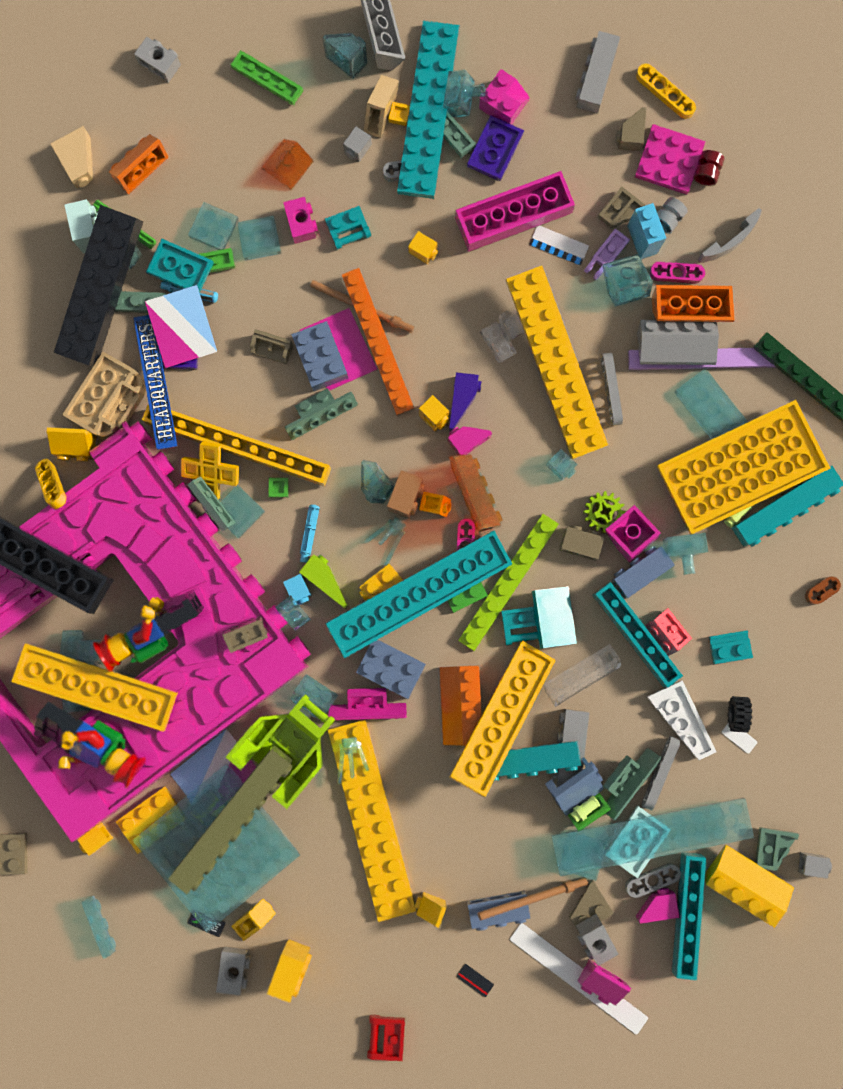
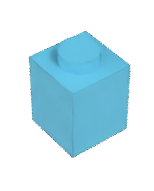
(298, 589)

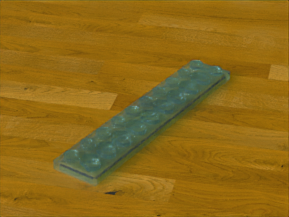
(652, 836)

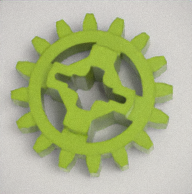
(602, 505)

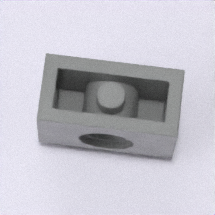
(164, 67)
(597, 940)
(228, 982)

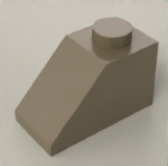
(632, 132)

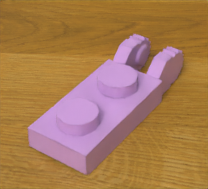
(608, 251)

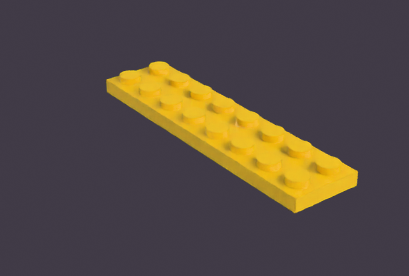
(94, 687)
(502, 719)

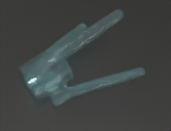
(393, 527)
(350, 746)

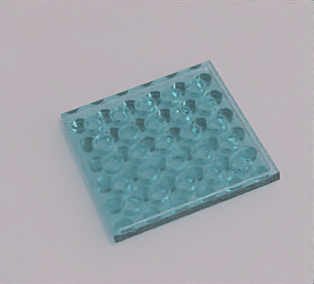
(246, 866)

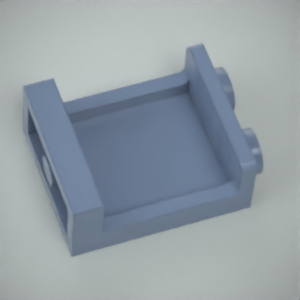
(577, 789)

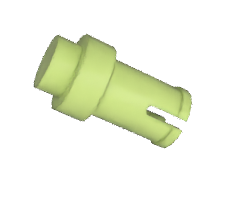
(736, 518)
(581, 812)

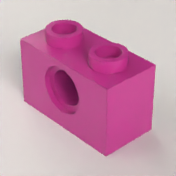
(296, 209)

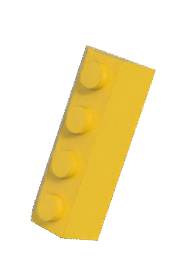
(749, 885)

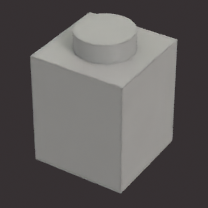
(357, 144)
(814, 865)

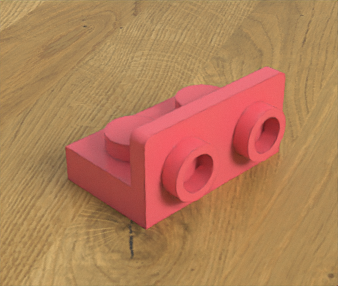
(668, 632)

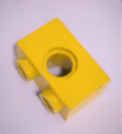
(434, 414)

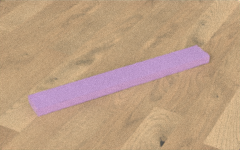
(725, 359)

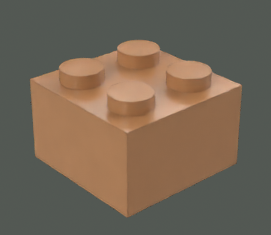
(405, 494)

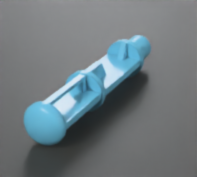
(171, 288)
(309, 532)

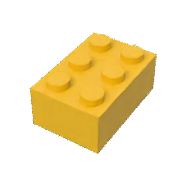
(290, 971)

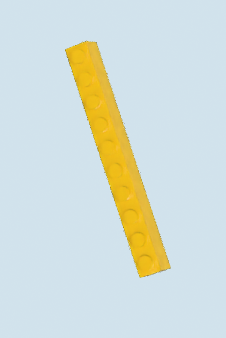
(248, 448)

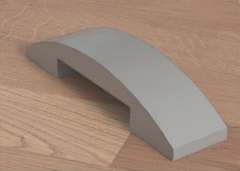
(715, 251)

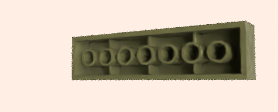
(227, 824)

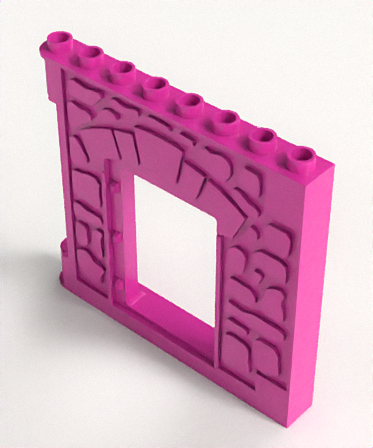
(169, 552)

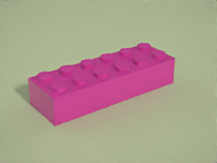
(514, 211)

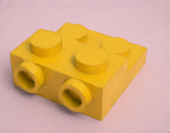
(379, 582)

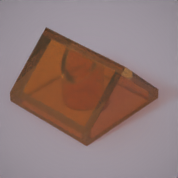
(288, 163)

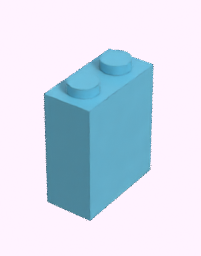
(646, 231)

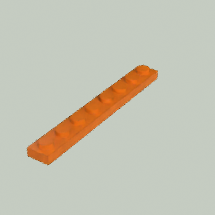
(378, 341)

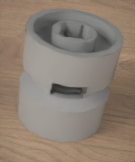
(671, 214)

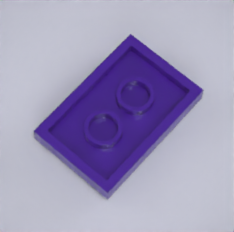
(495, 148)

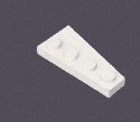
(680, 713)

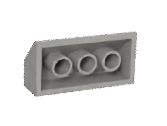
(383, 33)
(677, 342)

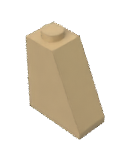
(380, 105)
(76, 156)

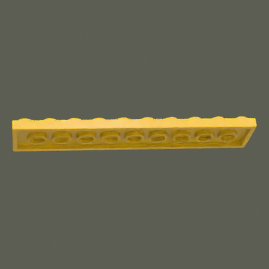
(556, 362)
(373, 826)

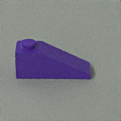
(464, 393)

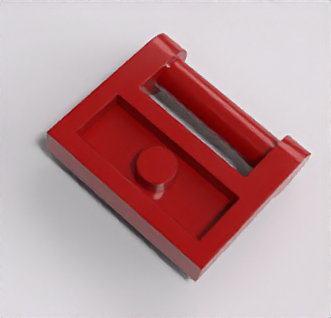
(392, 1038)

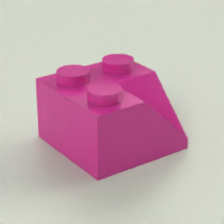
(504, 98)

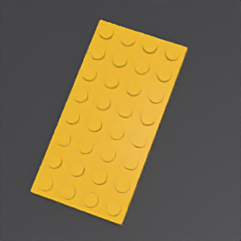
(743, 467)

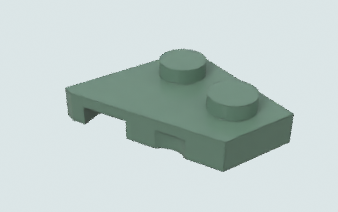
(773, 847)

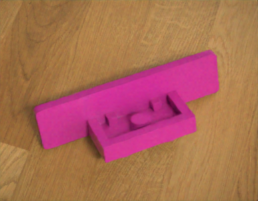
(368, 704)

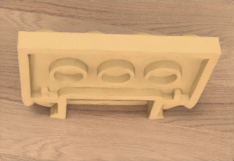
(106, 397)

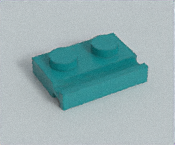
(730, 647)

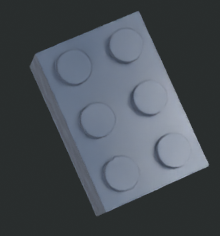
(320, 356)
(391, 668)

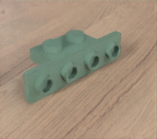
(319, 410)
(628, 779)

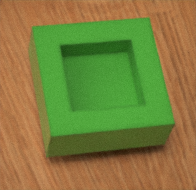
(278, 487)

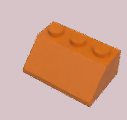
(138, 163)

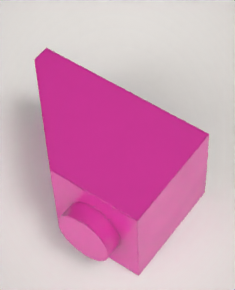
(467, 439)
(658, 907)

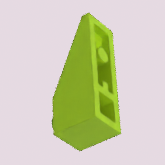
(321, 575)

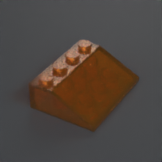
(474, 493)

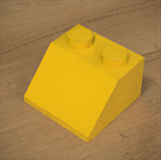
(71, 443)

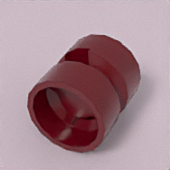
(709, 167)

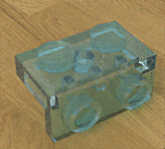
(317, 694)

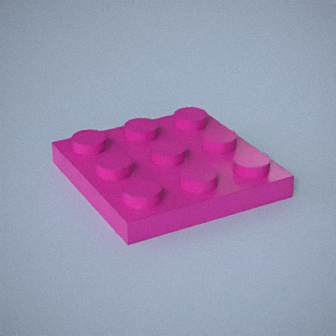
(669, 159)

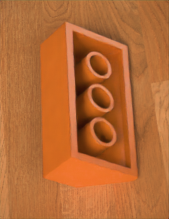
(693, 303)
(459, 703)

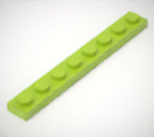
(508, 582)

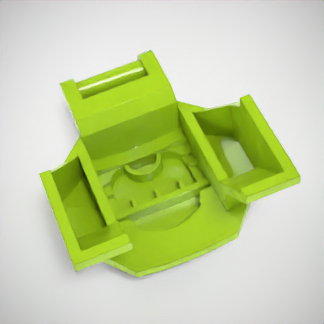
(295, 737)

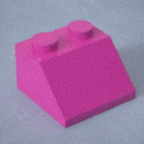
(632, 533)
(603, 983)

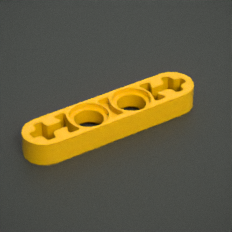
(669, 88)
(50, 484)

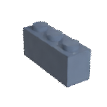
(642, 571)
(477, 905)

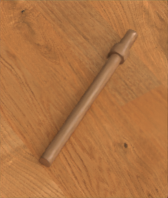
(395, 321)
(566, 887)

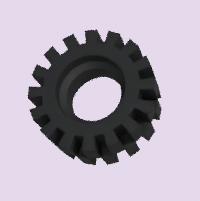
(739, 714)

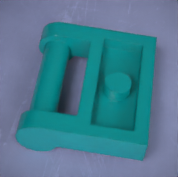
(346, 222)
(519, 619)

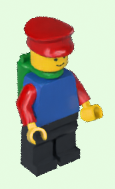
(147, 637)
(88, 744)

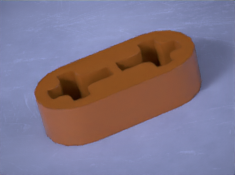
(825, 594)

